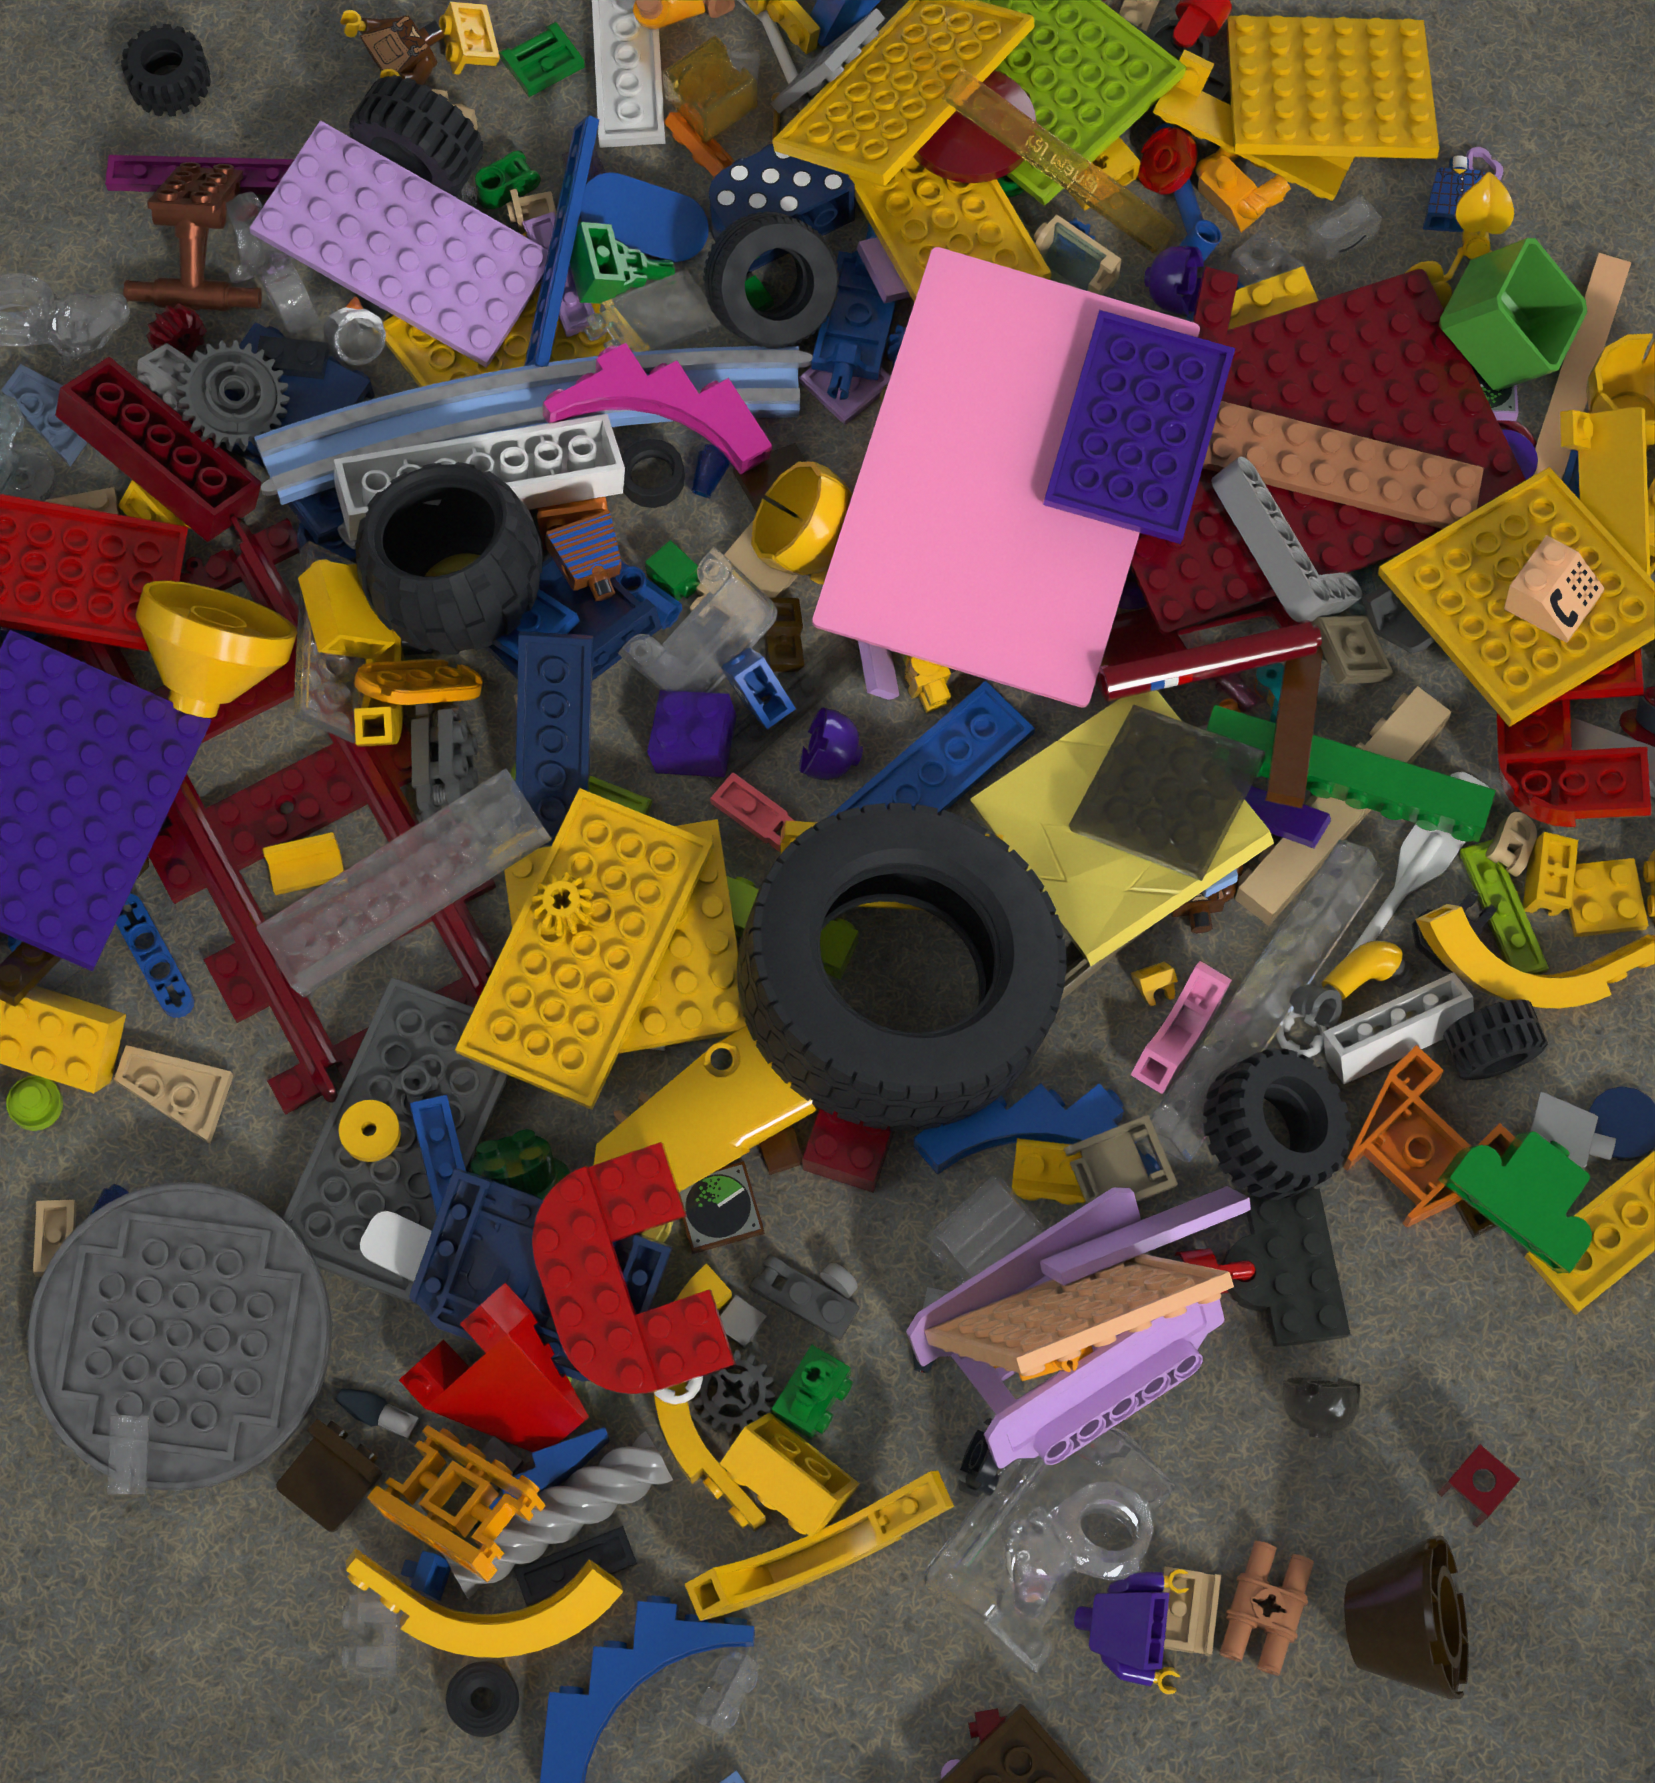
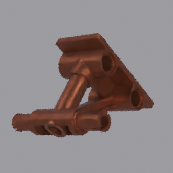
(192, 203)

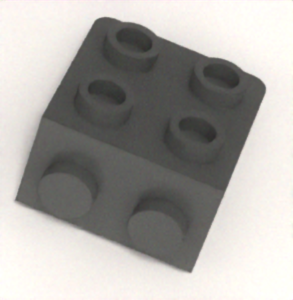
(1394, 621)

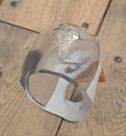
(354, 334)

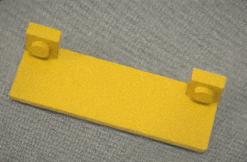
(1212, 120)
(1613, 473)

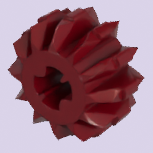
(178, 328)

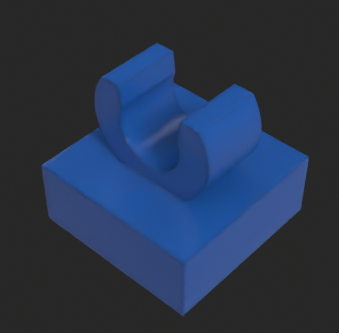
(427, 1575)

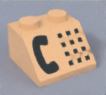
(1554, 590)

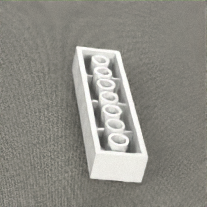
(538, 462)

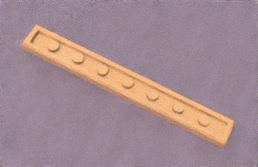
(1570, 389)

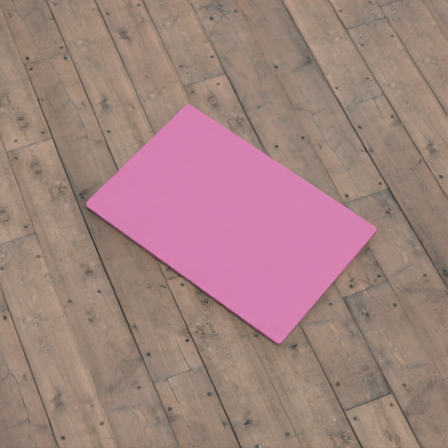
(948, 514)

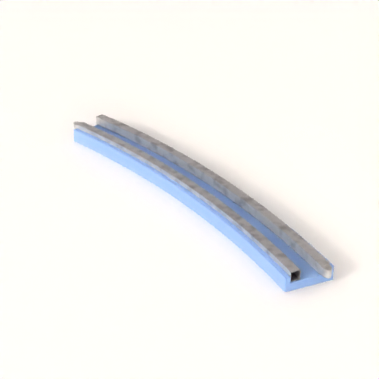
(303, 453)

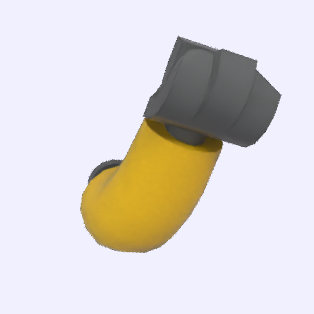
(1369, 961)

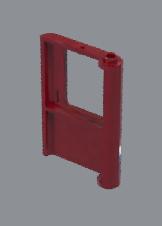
(1145, 660)

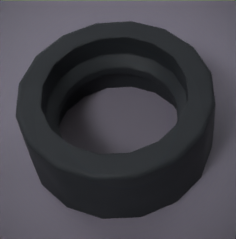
(657, 496)

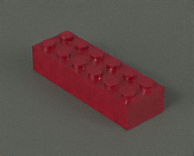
(157, 448)

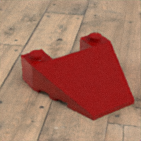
(509, 1389)

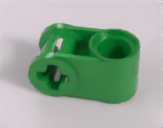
(503, 177)

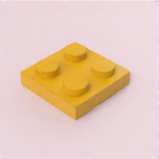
(1607, 898)

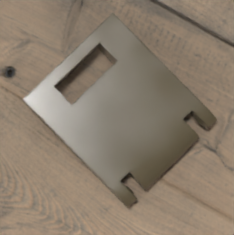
(1114, 1161)

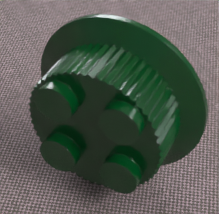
(520, 1162)

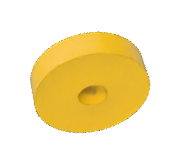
(367, 1114)

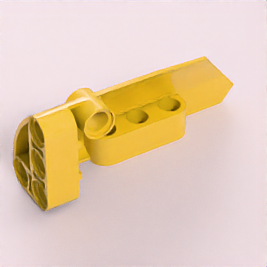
(710, 1113)

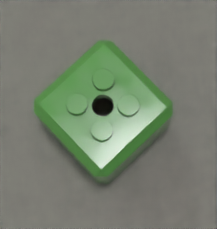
(1514, 314)

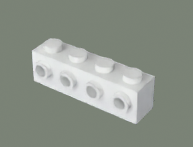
(1396, 1028)

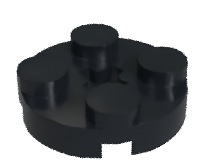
(979, 1466)

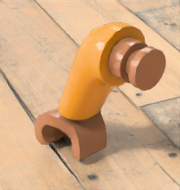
(661, 13)

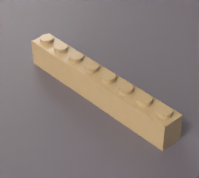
(1290, 864)

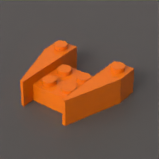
(1412, 1140)

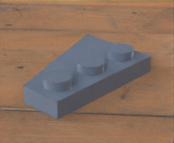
(38, 403)

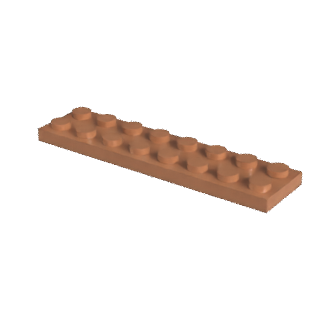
(1345, 467)

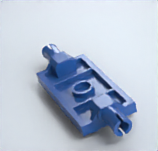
(856, 330)

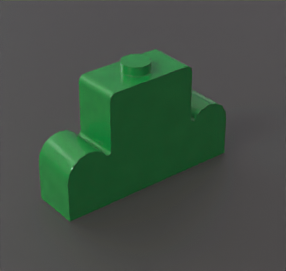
(1526, 1195)

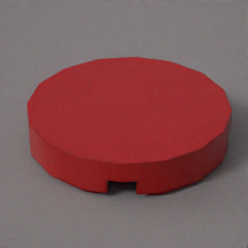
(1167, 160)

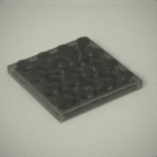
(1167, 792)

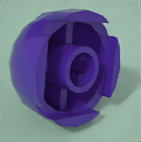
(1172, 274)
(831, 746)

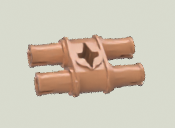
(1247, 1615)

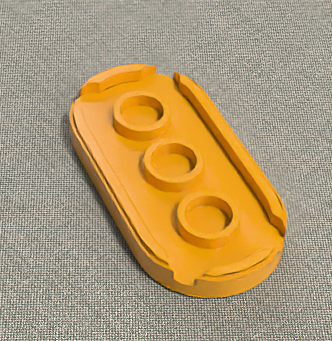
(417, 682)

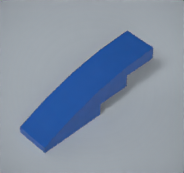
(561, 1460)

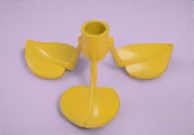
(1479, 211)

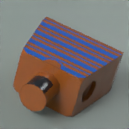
(587, 553)

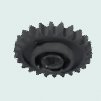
(236, 371)

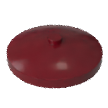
(965, 150)

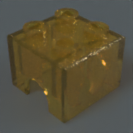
(710, 89)

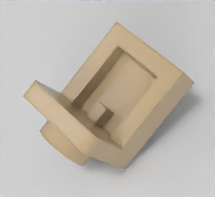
(529, 207)

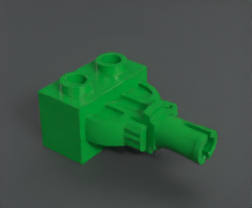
(608, 267)
(812, 1392)

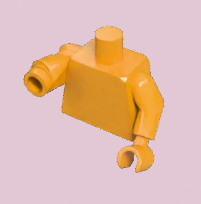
(1235, 192)

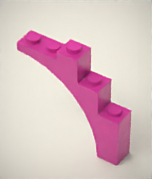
(667, 392)

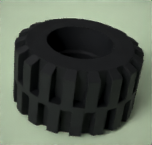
(168, 91)
(1495, 1039)

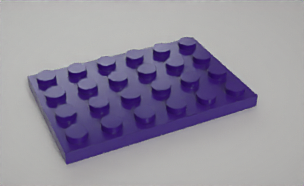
(1139, 427)

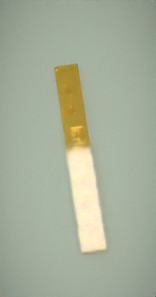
(1059, 161)

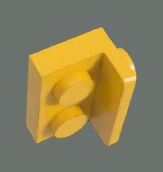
(468, 36)
(1045, 1172)

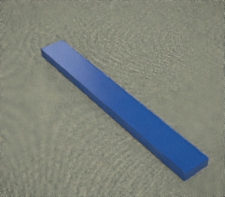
(562, 242)

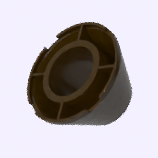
(1410, 1621)

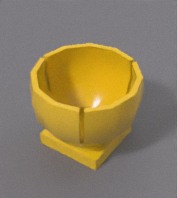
(1625, 380)
(808, 541)

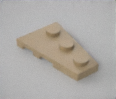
(176, 1087)

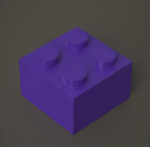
(692, 733)

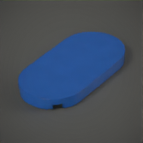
(646, 216)

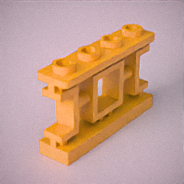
(438, 1525)

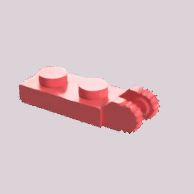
(751, 809)

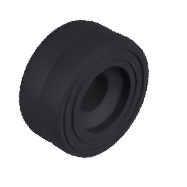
(460, 1694)

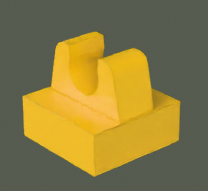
(1154, 978)

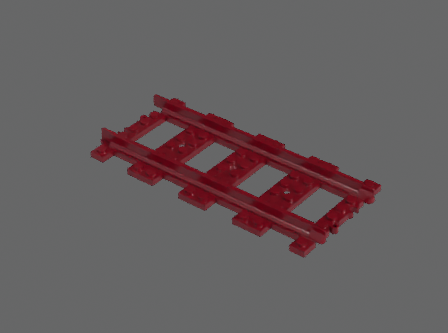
(216, 842)

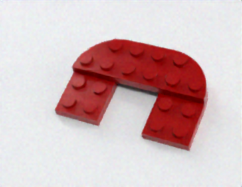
(1566, 784)
(588, 1288)

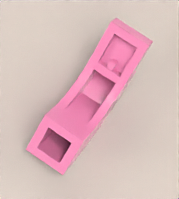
(1182, 1028)

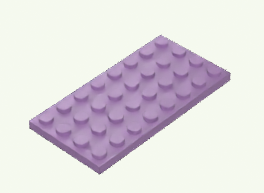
(402, 243)

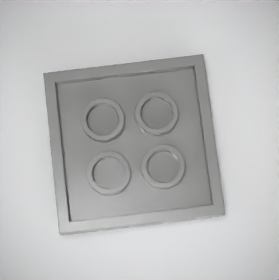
(829, 62)

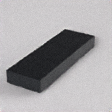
(552, 1573)

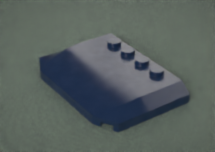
(487, 1241)

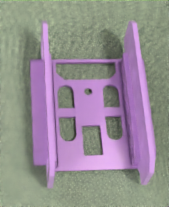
(1106, 1385)

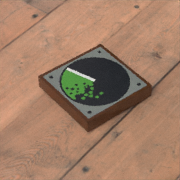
(721, 1209)

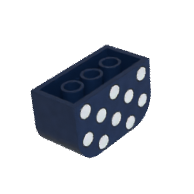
(781, 185)

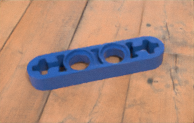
(151, 956)

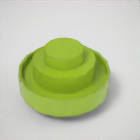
(34, 1103)

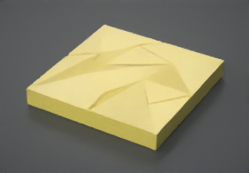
(1097, 889)

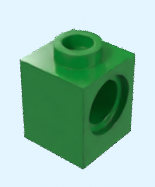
(673, 571)

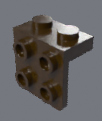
(329, 1476)

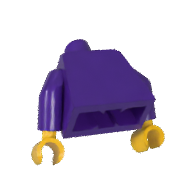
(1130, 1627)

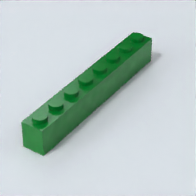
(1373, 780)

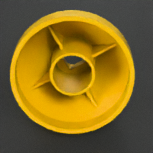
(210, 643)

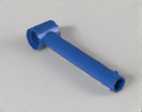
(1199, 232)

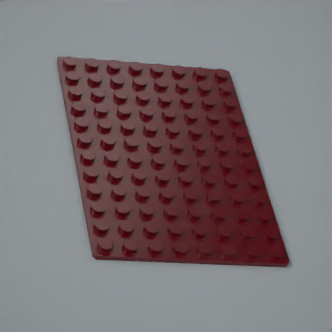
(1350, 364)

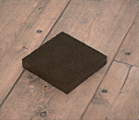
(761, 477)

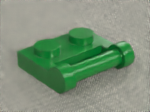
(545, 66)

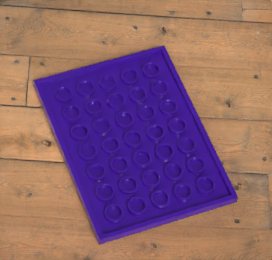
(80, 794)

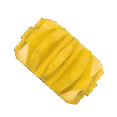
(561, 890)

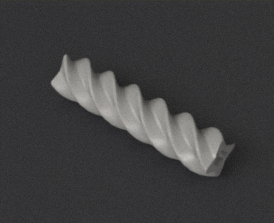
(585, 1499)

